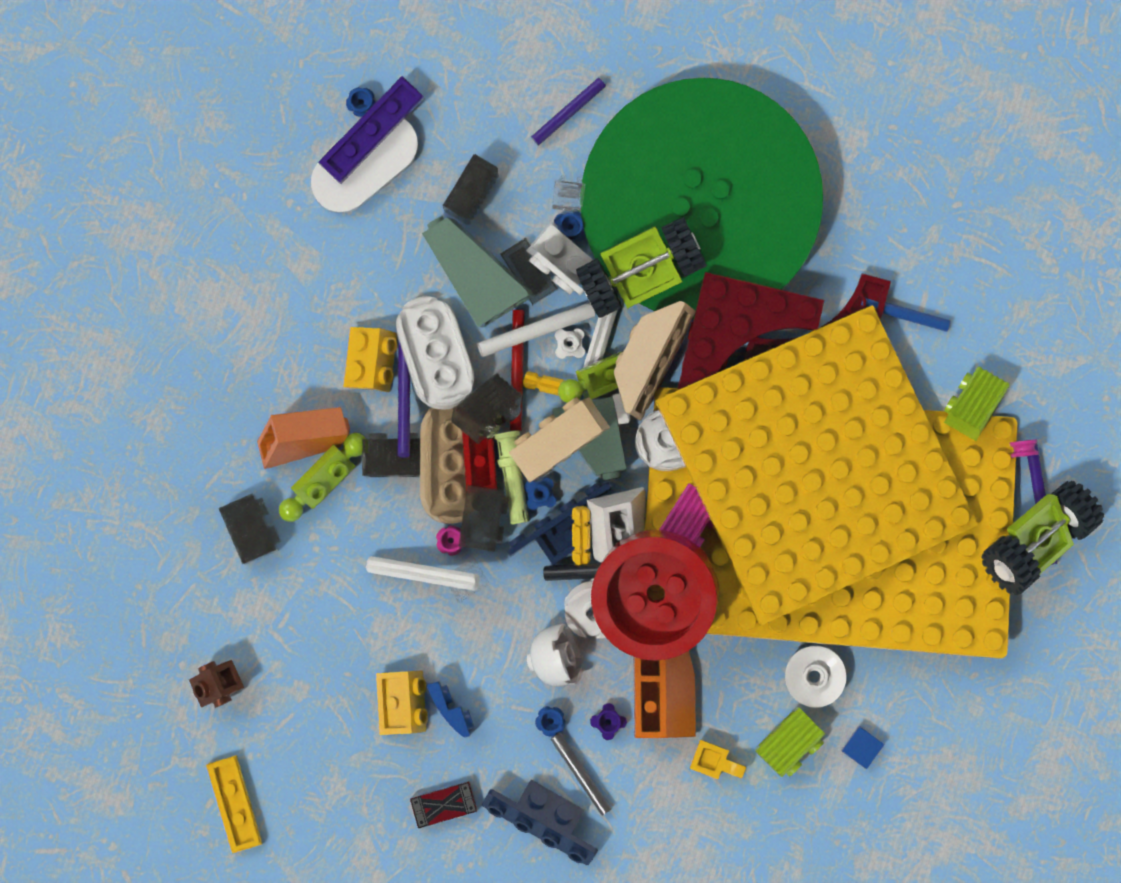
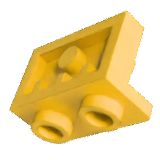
(401, 702)

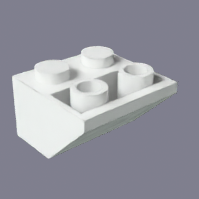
(615, 519)

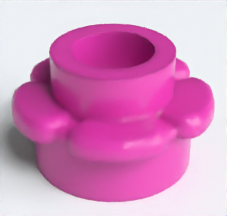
(443, 544)

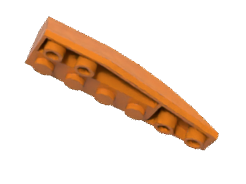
(664, 698)

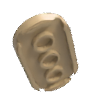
(442, 467)

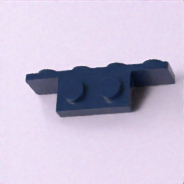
(556, 534)
(545, 817)

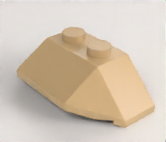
(649, 355)

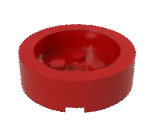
(662, 626)

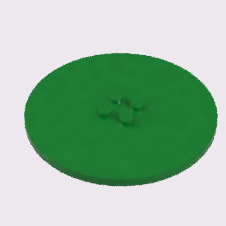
(723, 164)

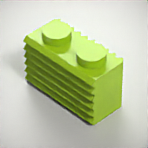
(976, 403)
(790, 742)

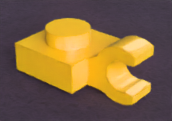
(712, 760)

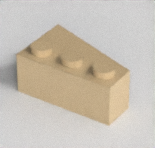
(558, 438)

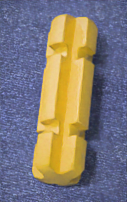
(545, 383)
(581, 535)

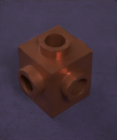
(216, 683)

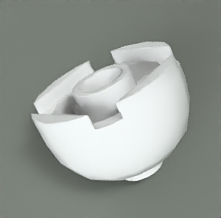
(554, 656)

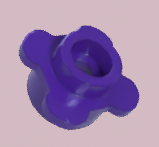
(617, 721)

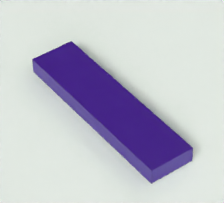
(371, 130)

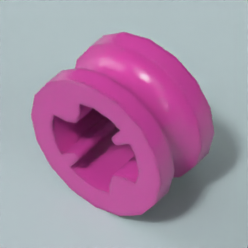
(1024, 448)

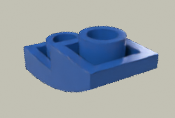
(457, 719)

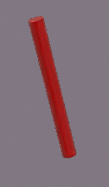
(517, 366)

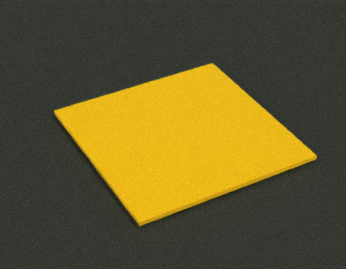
(816, 464)

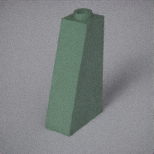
(476, 274)

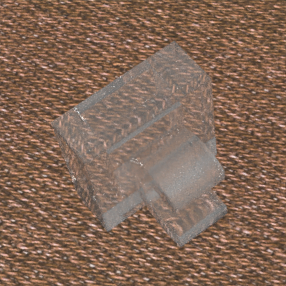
(568, 195)

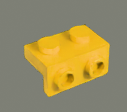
(370, 359)

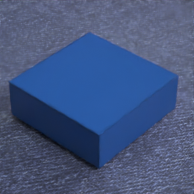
(862, 747)

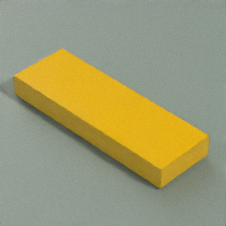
(234, 804)

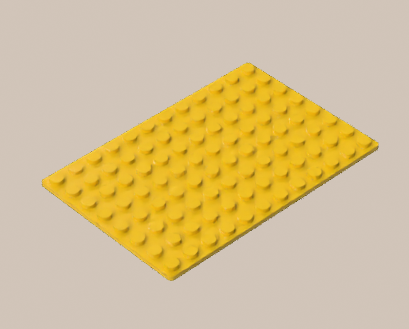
(922, 604)

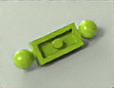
(592, 380)
(322, 477)

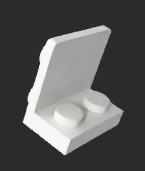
(558, 254)

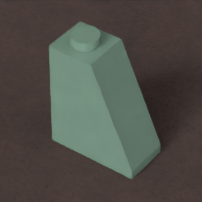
(605, 452)

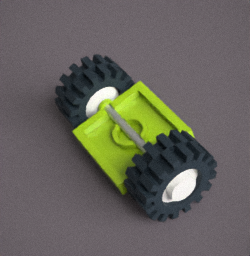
(641, 267)
(1042, 536)

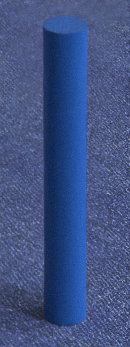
(912, 315)

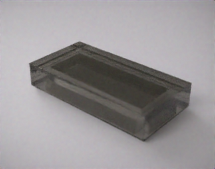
(518, 263)

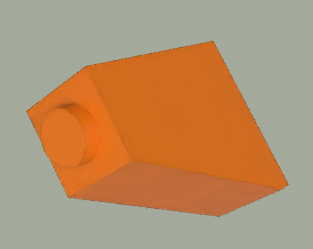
(301, 435)

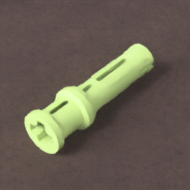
(512, 477)

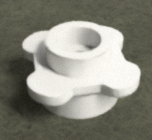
(563, 349)

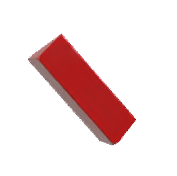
(479, 462)

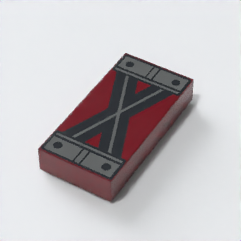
(443, 804)

